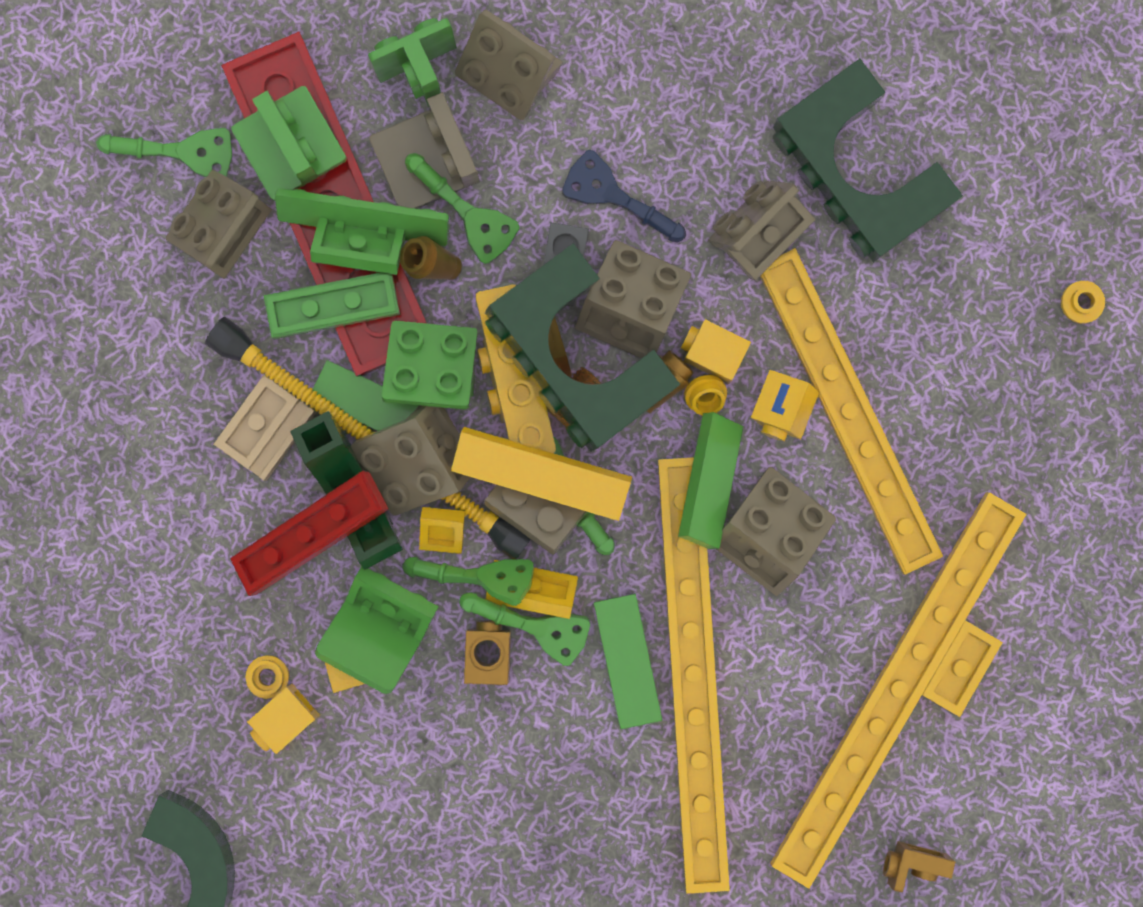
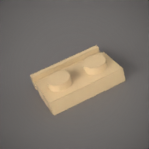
(262, 426)

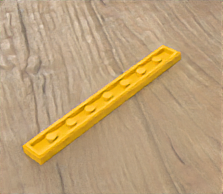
(850, 413)

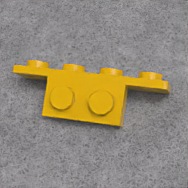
(512, 393)

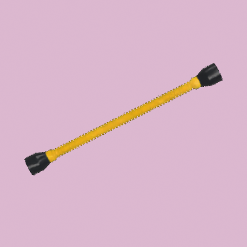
(233, 343)

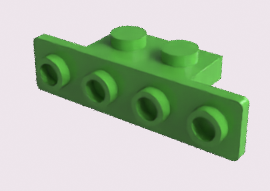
(359, 231)

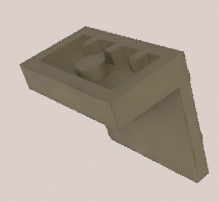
(437, 140)
(632, 300)
(413, 459)
(775, 532)

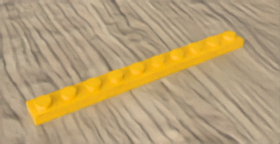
(897, 689)
(693, 690)

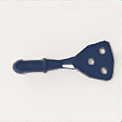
(611, 193)

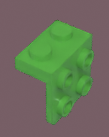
(376, 631)

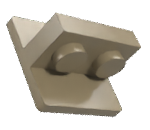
(505, 65)
(218, 223)
(762, 226)

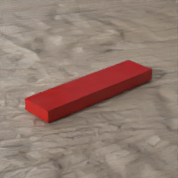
(309, 533)

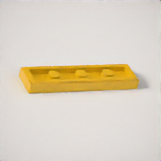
(541, 473)

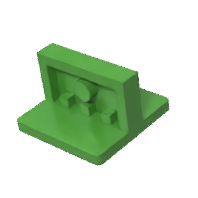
(413, 54)
(288, 141)
(430, 365)

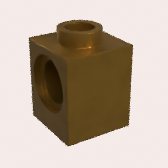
(482, 673)

